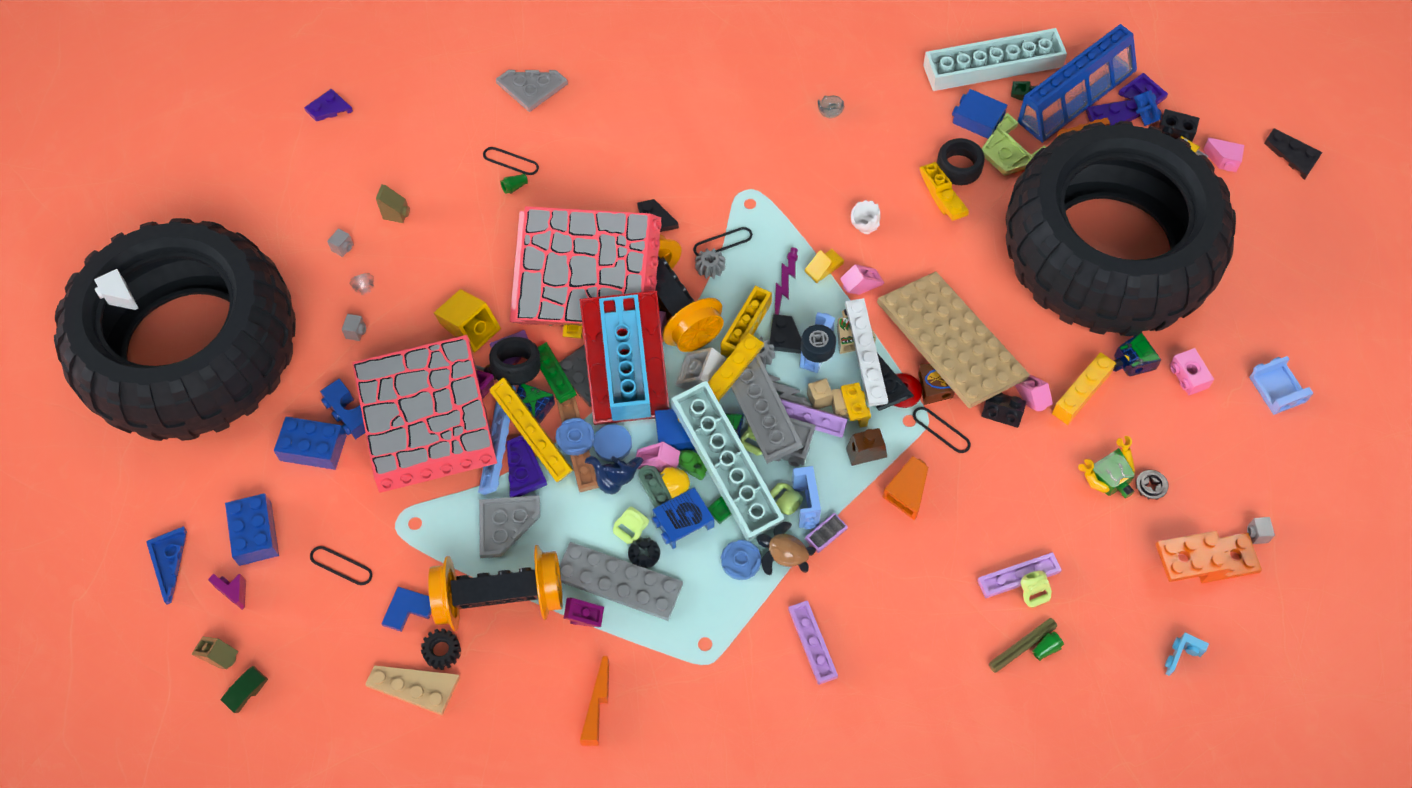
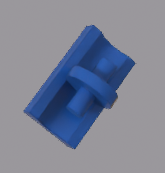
(1148, 108)

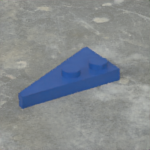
(166, 559)

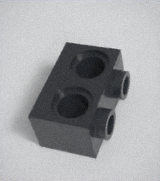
(1178, 124)

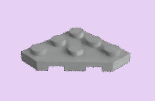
(531, 86)
(504, 522)

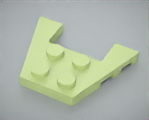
(1004, 151)

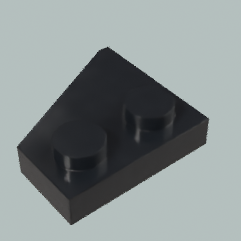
(655, 208)
(785, 334)

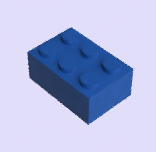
(310, 443)
(251, 529)

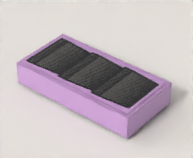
(826, 532)

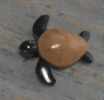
(784, 549)

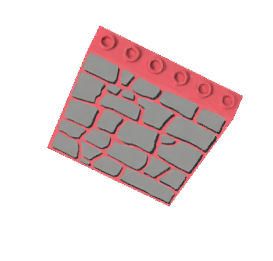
(579, 256)
(423, 413)

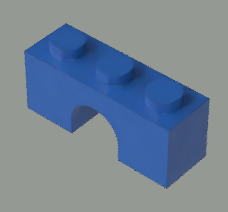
(337, 398)

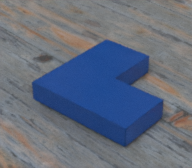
(403, 604)

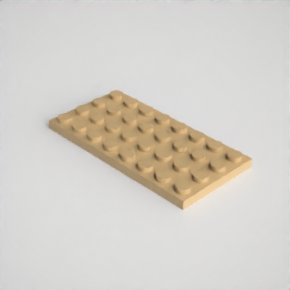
(953, 339)

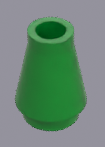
(513, 183)
(1049, 644)

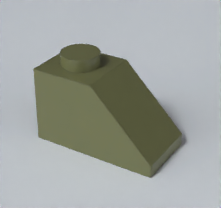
(392, 205)
(215, 652)

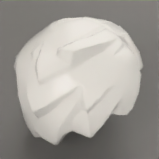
(866, 216)

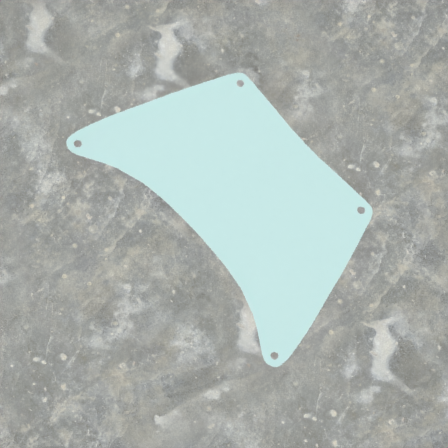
(709, 600)

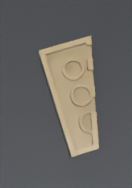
(417, 687)

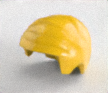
(675, 481)

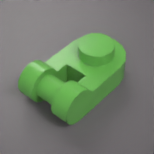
(688, 461)

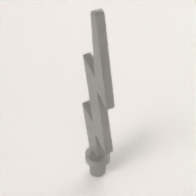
(788, 392)

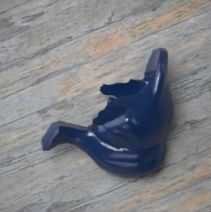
(613, 476)

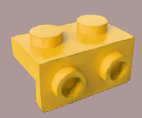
(855, 404)

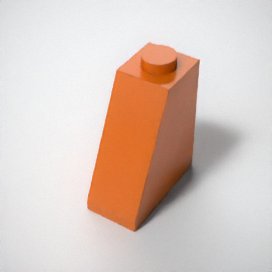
(907, 487)

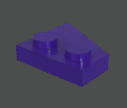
(1140, 85)
(327, 106)

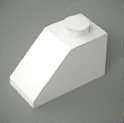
(115, 290)

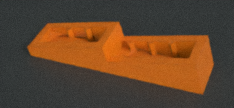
(600, 695)

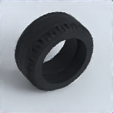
(965, 148)
(515, 347)

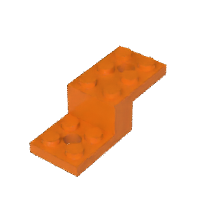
(1208, 557)

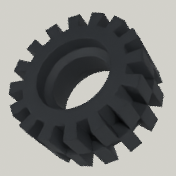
(449, 657)

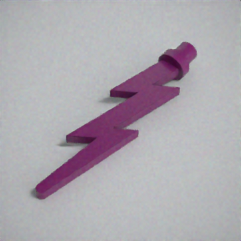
(786, 271)

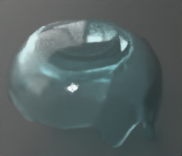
(831, 106)

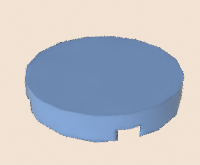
(575, 436)
(612, 441)
(741, 560)

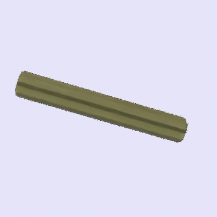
(1022, 645)

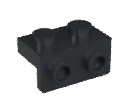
(1004, 409)

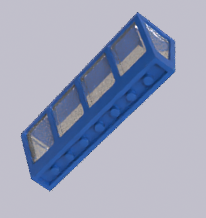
(1079, 84)

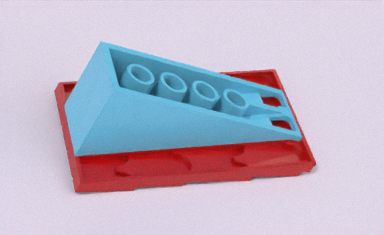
(624, 357)

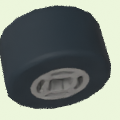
(823, 348)

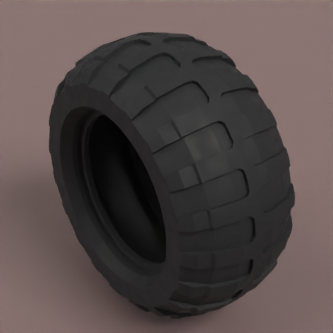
(1140, 170)
(211, 385)

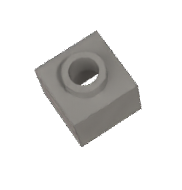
(340, 242)
(353, 327)
(1261, 530)

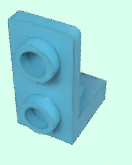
(1191, 644)

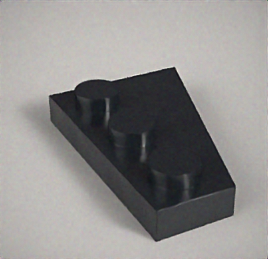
(1294, 151)
(894, 387)

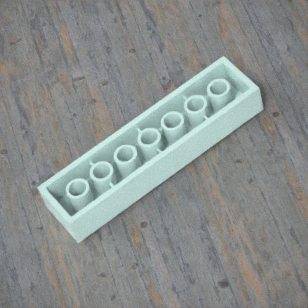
(994, 59)
(727, 461)

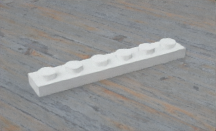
(866, 352)

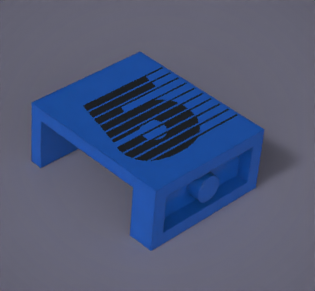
(682, 517)

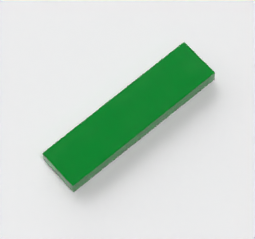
(555, 375)

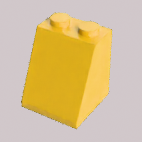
(468, 316)

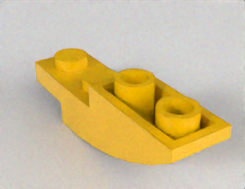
(942, 192)

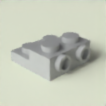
(805, 432)

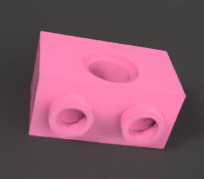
(1191, 361)

